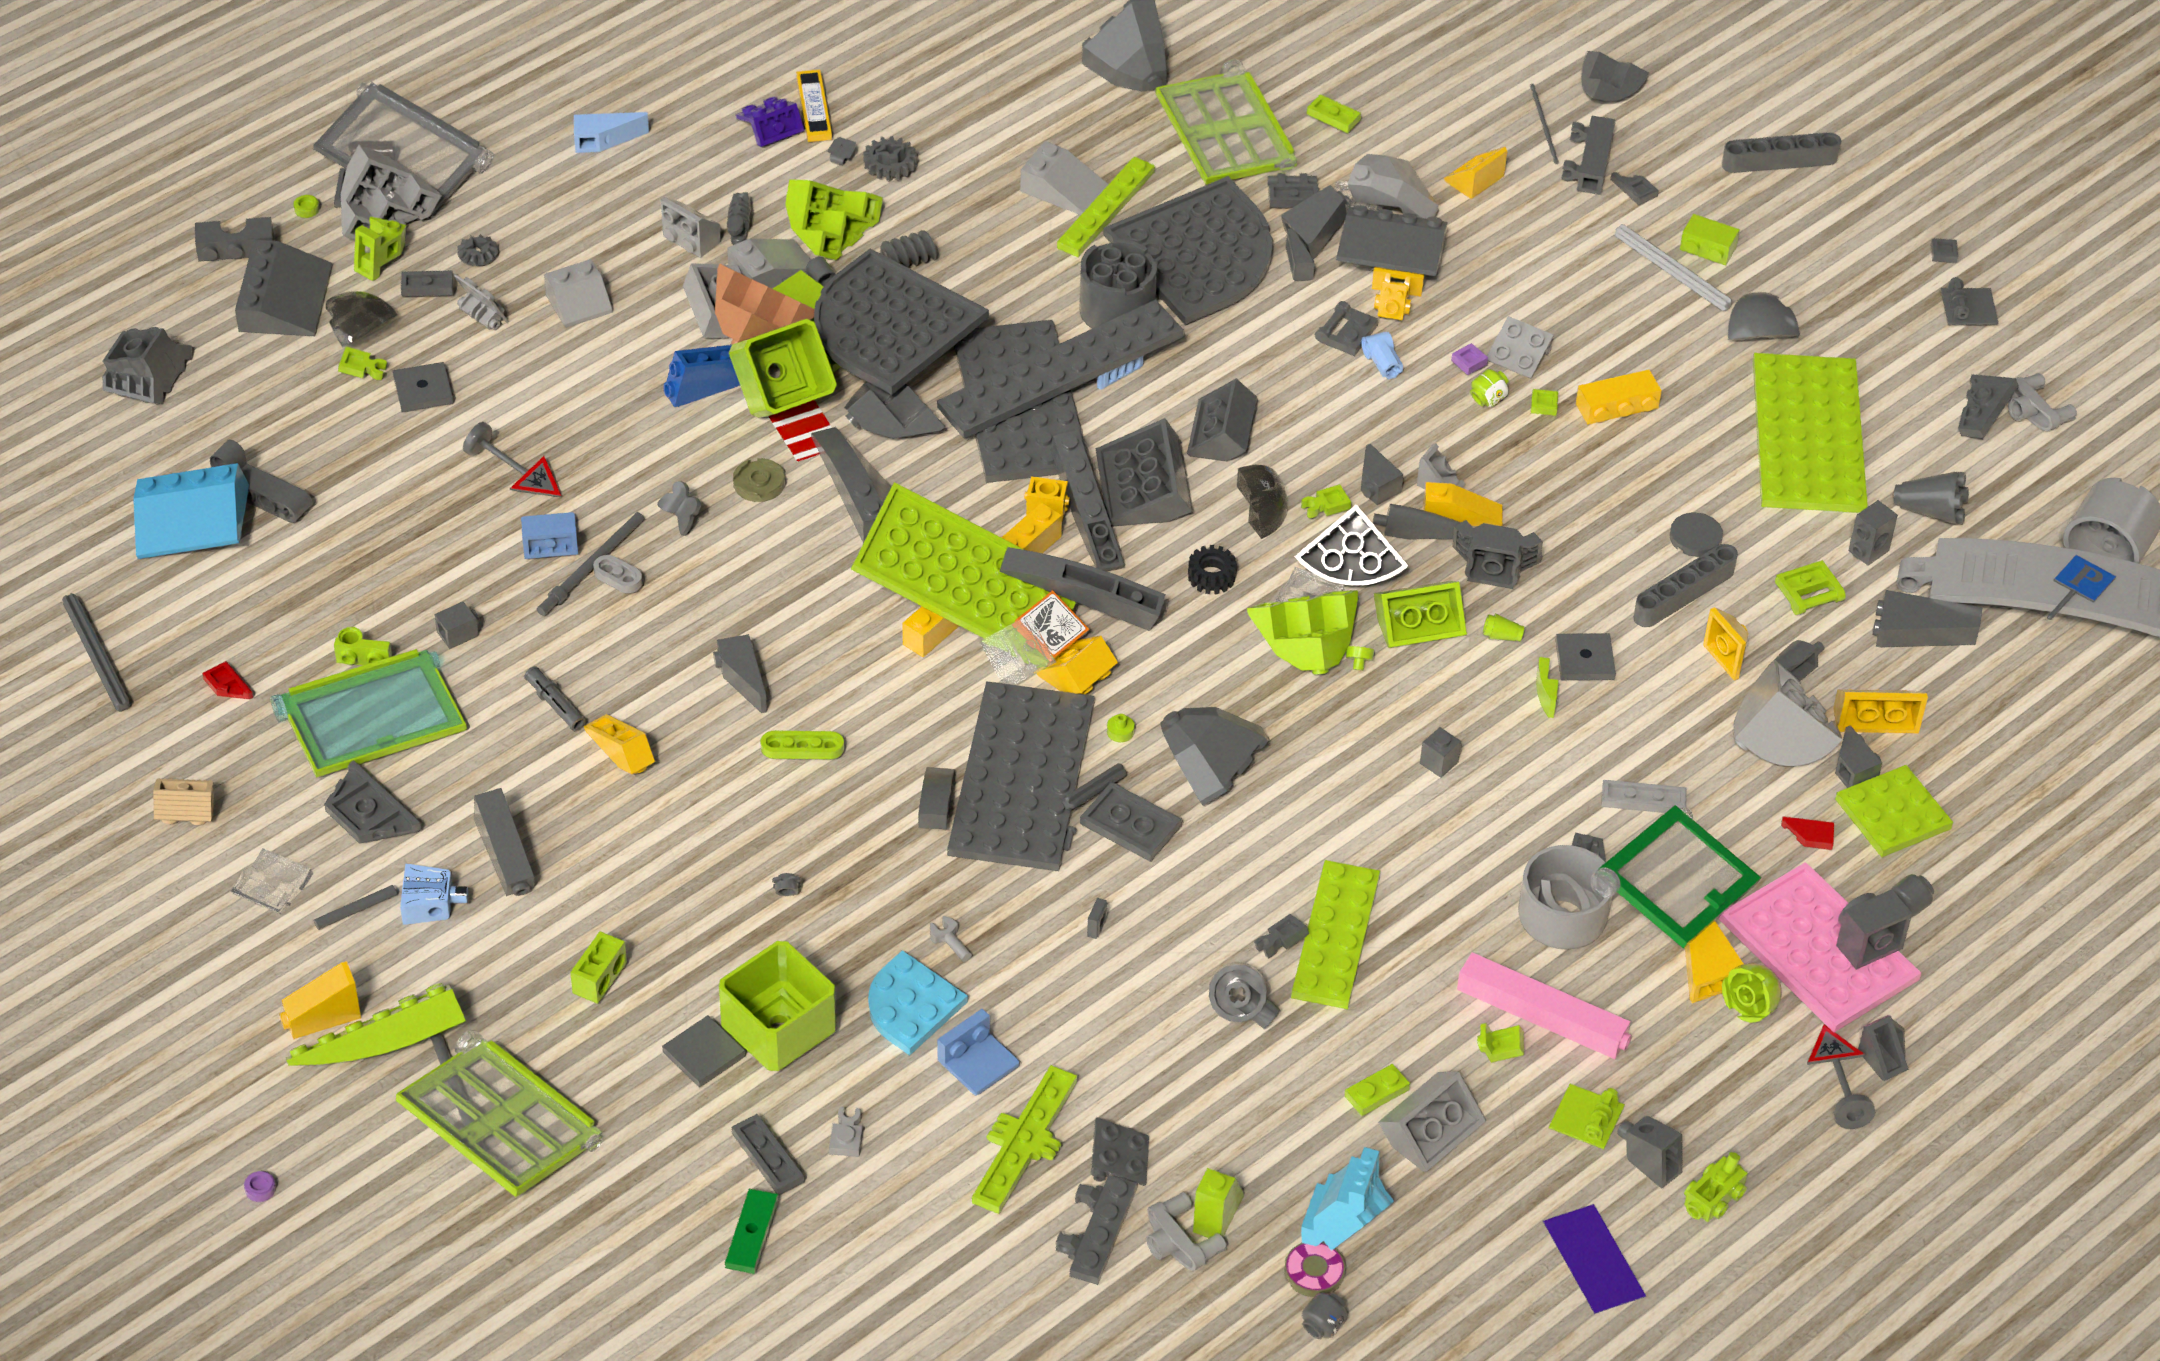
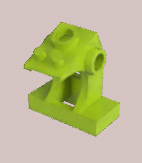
(385, 242)

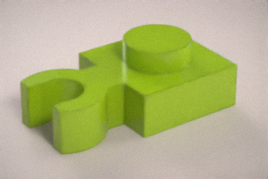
(358, 362)
(1330, 500)

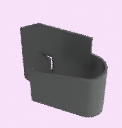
(841, 150)

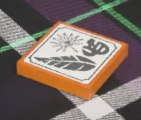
(1056, 623)

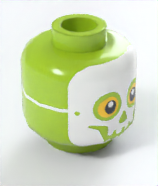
(1489, 388)

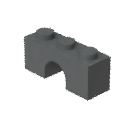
(216, 244)

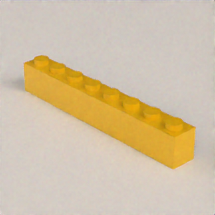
(1033, 533)

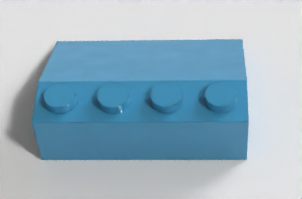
(189, 510)

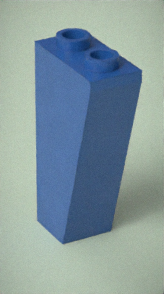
(699, 374)

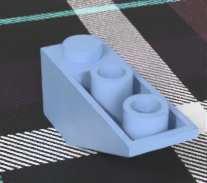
(607, 130)

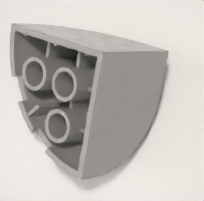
(1352, 552)
(1783, 722)

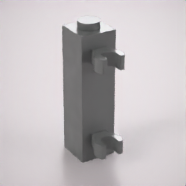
(1595, 155)

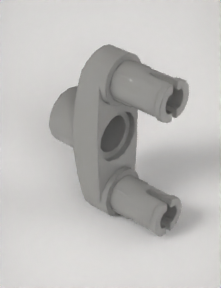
(2030, 405)
(1172, 1240)

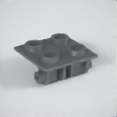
(1968, 305)
(1119, 1152)

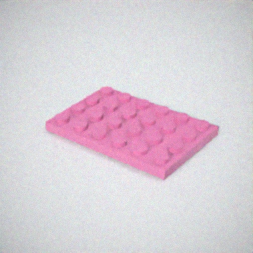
(1795, 934)

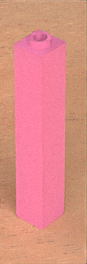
(1544, 1006)

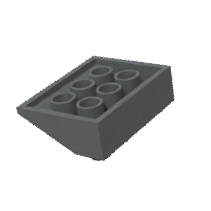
(1392, 240)
(281, 290)
(1144, 476)

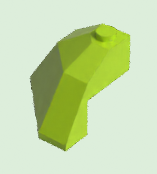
(830, 217)
(1307, 629)

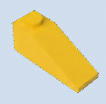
(1461, 504)
(622, 743)

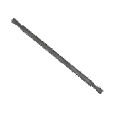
(1544, 124)

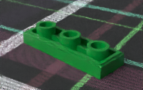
(751, 1231)

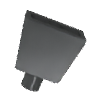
(1653, 1149)

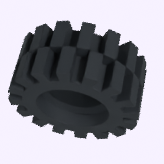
(1212, 580)

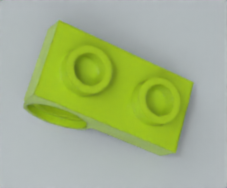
(354, 650)

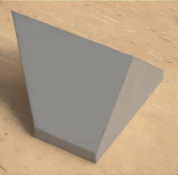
(1436, 469)

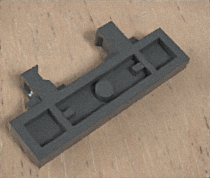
(1093, 1249)

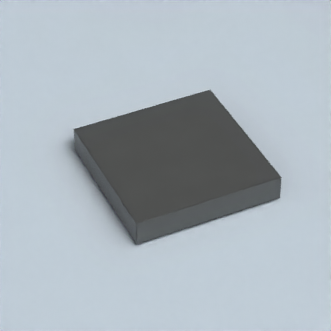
(703, 1051)

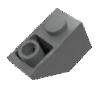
(1856, 760)

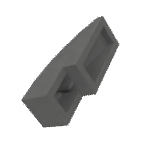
(935, 798)

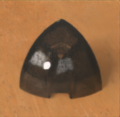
(357, 314)
(1266, 498)

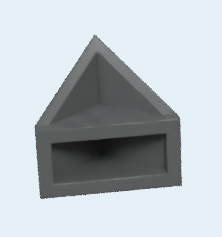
(1884, 1047)

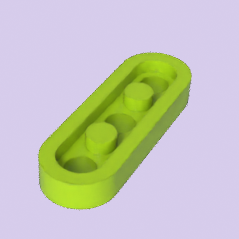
(802, 744)

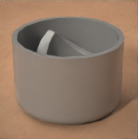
(1562, 875)

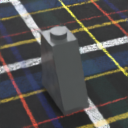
(1316, 218)

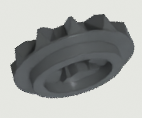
(471, 256)

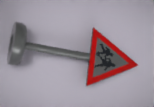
(535, 480)
(1855, 1109)

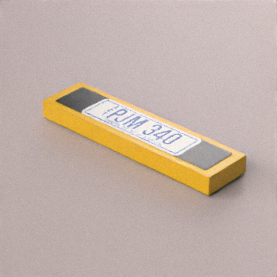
(813, 105)

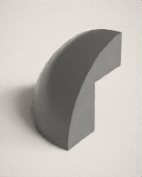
(1609, 79)
(1761, 316)

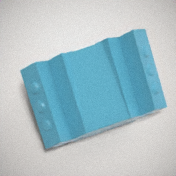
(1345, 1202)

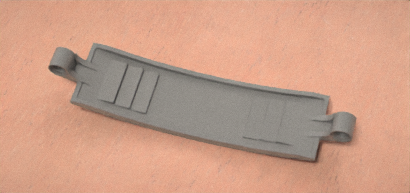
(2024, 578)

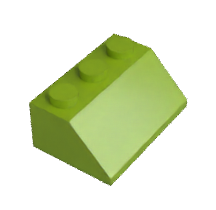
(1420, 613)

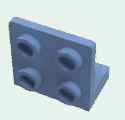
(549, 535)
(975, 1054)

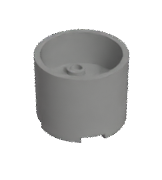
(2115, 521)

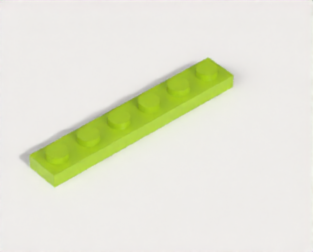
(1105, 206)

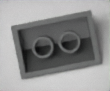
(1222, 422)

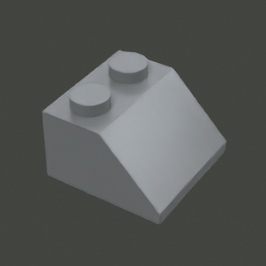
(577, 293)

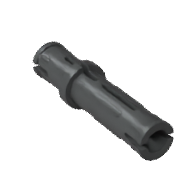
(548, 691)

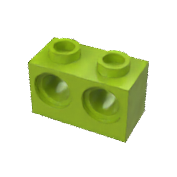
(598, 967)

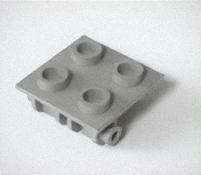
(480, 305)
(1520, 347)

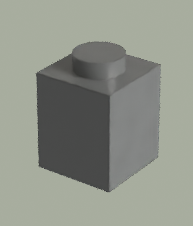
(457, 624)
(1440, 752)

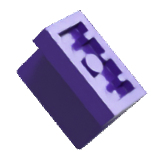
(772, 120)

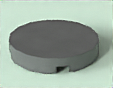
(1695, 533)

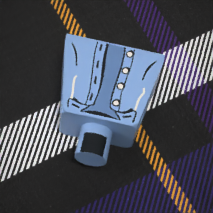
(429, 894)

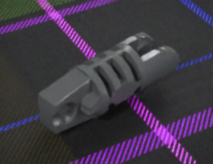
(739, 217)

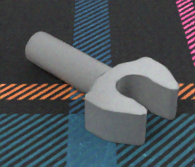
(949, 937)

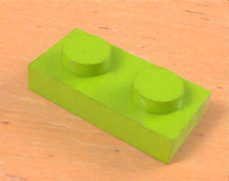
(1333, 113)
(1377, 1089)

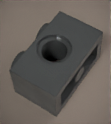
(1873, 532)

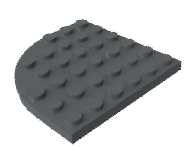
(1206, 247)
(890, 320)

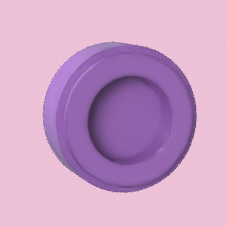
(259, 1186)

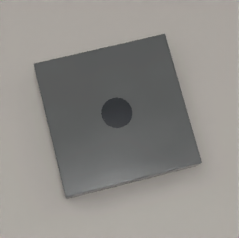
(422, 387)
(1585, 656)

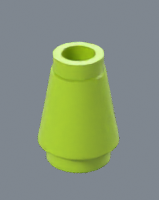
(1501, 628)

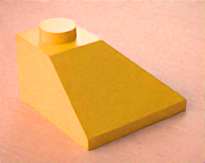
(1726, 641)

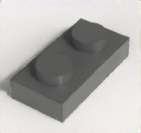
(427, 283)

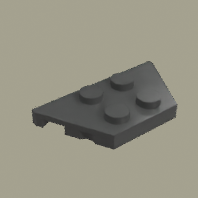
(367, 808)

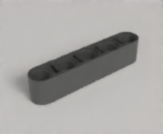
(1781, 152)
(1685, 585)

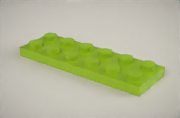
(1335, 934)

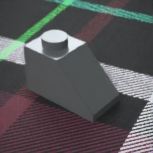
(1379, 477)

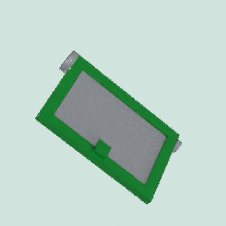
(1676, 876)

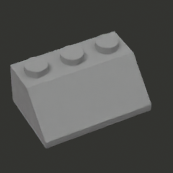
(701, 293)
(1433, 1120)

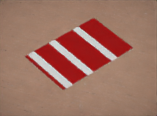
(796, 428)

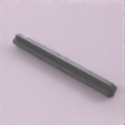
(96, 652)

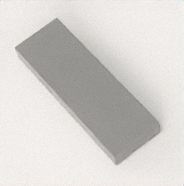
(1642, 796)

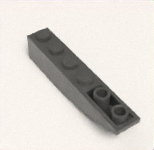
(1085, 500)
(1086, 586)

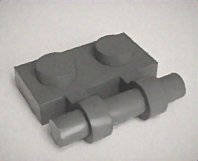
(1290, 190)

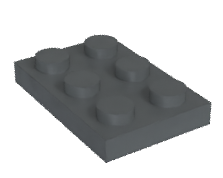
(1130, 821)

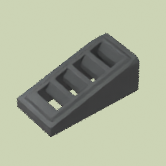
(1299, 259)

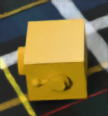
(1049, 492)

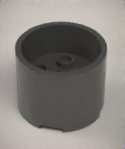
(1115, 280)

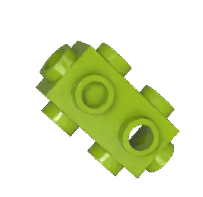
(1716, 1188)

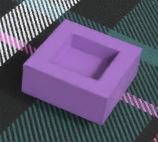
(1469, 359)

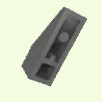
(740, 669)

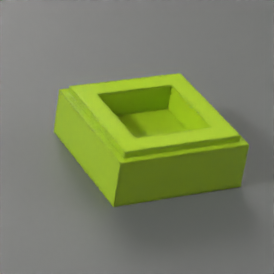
(1544, 402)

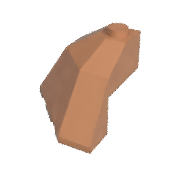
(751, 308)

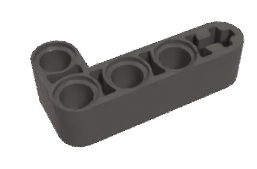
(264, 489)

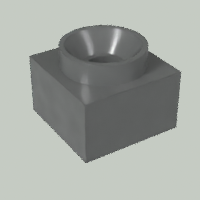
(1873, 927)

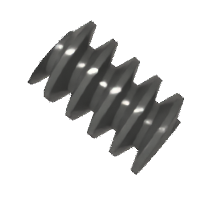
(909, 248)

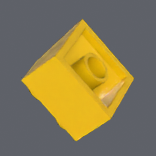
(1080, 666)

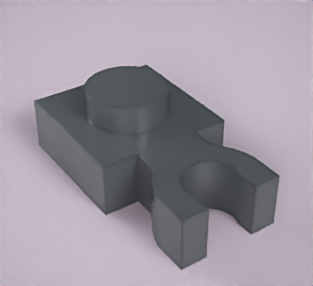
(1283, 933)

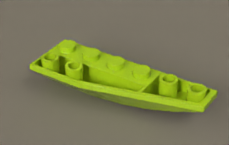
(387, 1030)

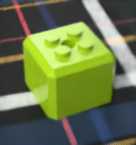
(802, 365)
(781, 989)

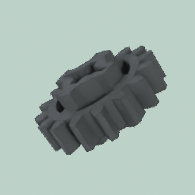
(889, 158)

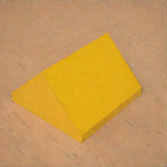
(1479, 172)

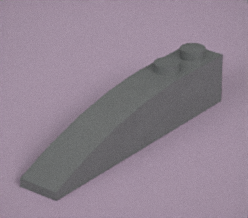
(855, 478)

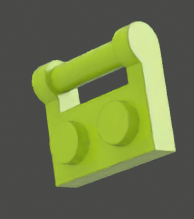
(1808, 580)

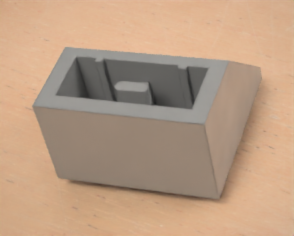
(688, 227)

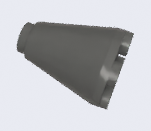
(1935, 496)

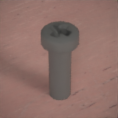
(1068, 839)

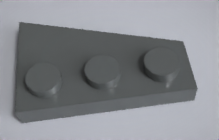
(1985, 403)

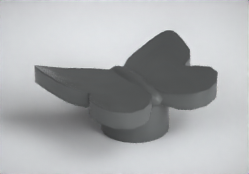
(682, 505)

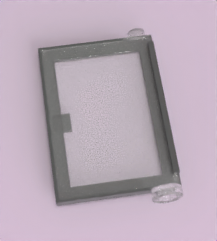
(408, 136)

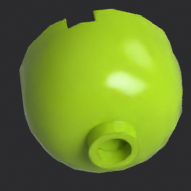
(1752, 991)

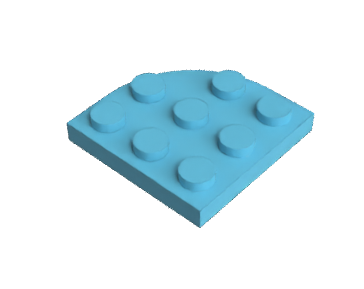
(911, 1002)

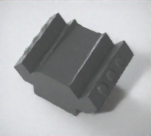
(144, 364)
(1495, 553)

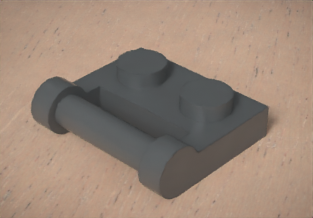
(1351, 334)

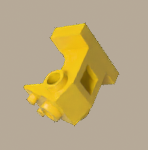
(1394, 300)

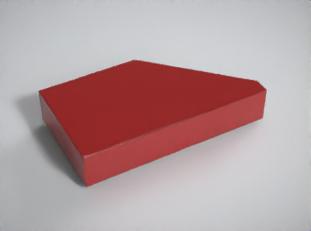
(226, 682)
(1811, 832)

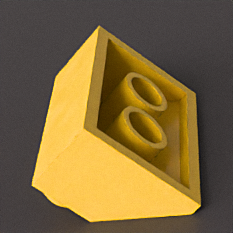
(1880, 710)

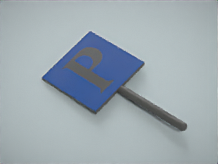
(2082, 578)

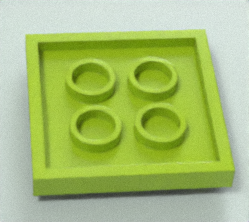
(1894, 811)

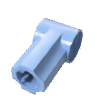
(1381, 350)

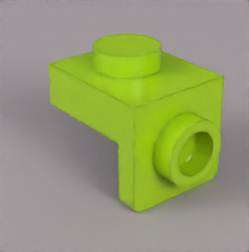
(1501, 1043)

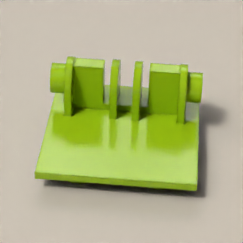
(1587, 1115)

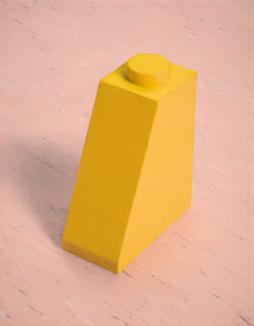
(1709, 962)
(322, 1003)

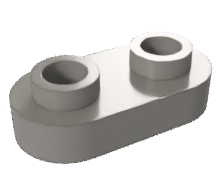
(617, 574)

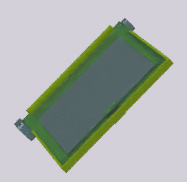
(370, 711)

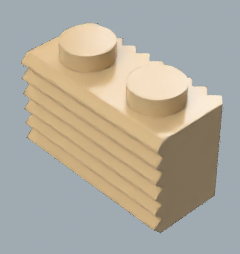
(183, 801)

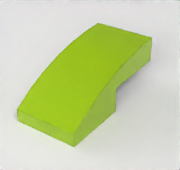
(1546, 687)

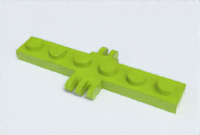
(1024, 1139)

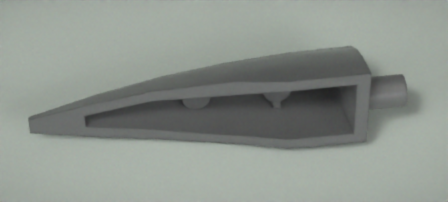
(1415, 523)
(1800, 658)

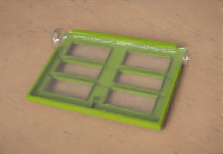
(1227, 125)
(500, 1114)

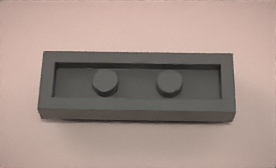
(767, 1154)

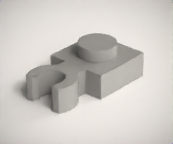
(846, 1135)

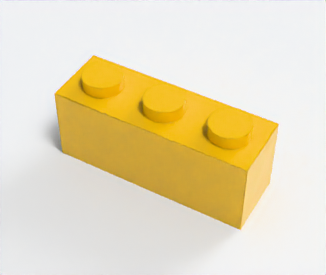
(1618, 397)

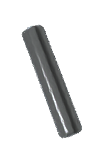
(1093, 787)

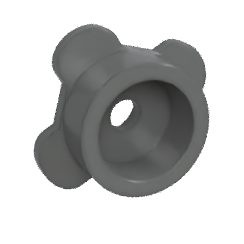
(786, 884)

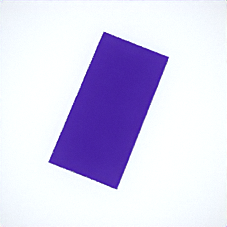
(1594, 1258)

